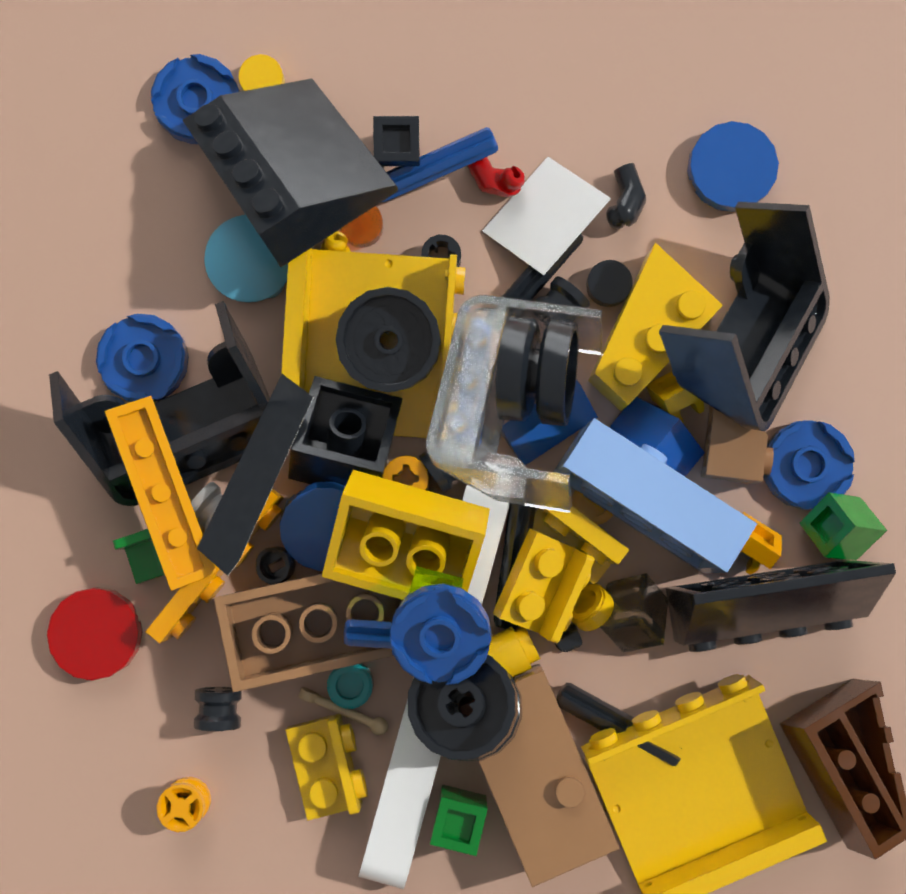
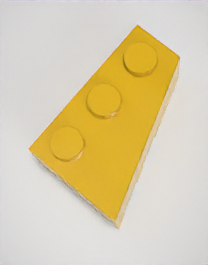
(634, 348)

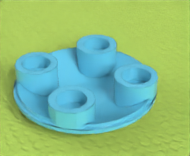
(242, 263)

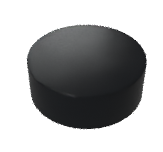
(609, 283)

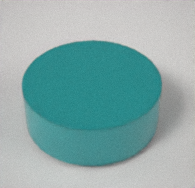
(350, 686)

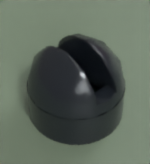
(271, 556)

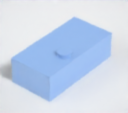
(655, 498)

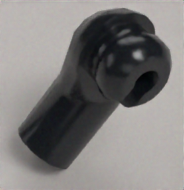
(631, 199)

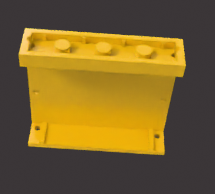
(322, 288)
(716, 812)

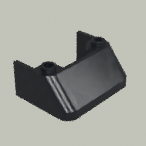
(770, 325)
(203, 424)

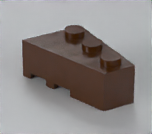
(852, 765)

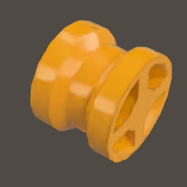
(412, 469)
(176, 811)

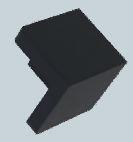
(396, 140)

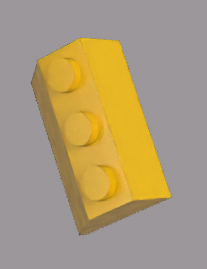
(393, 527)

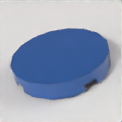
(186, 87)
(732, 165)
(142, 358)
(809, 463)
(309, 523)
(440, 634)

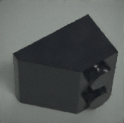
(343, 433)

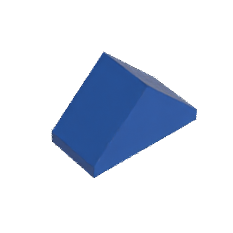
(652, 426)

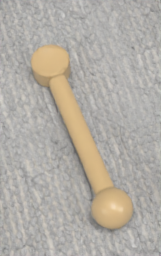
(378, 725)

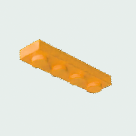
(160, 491)
(177, 616)

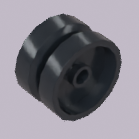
(379, 313)
(537, 371)
(459, 737)

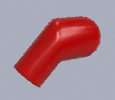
(497, 181)

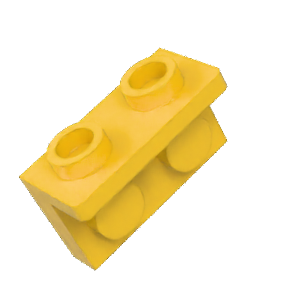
(583, 534)
(544, 585)
(325, 766)

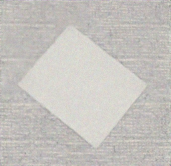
(546, 215)

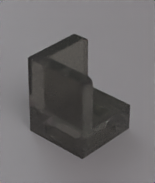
(637, 614)

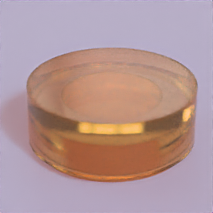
(365, 229)

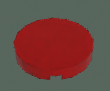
(94, 633)

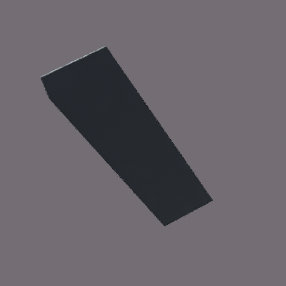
(255, 475)

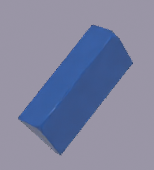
(533, 439)

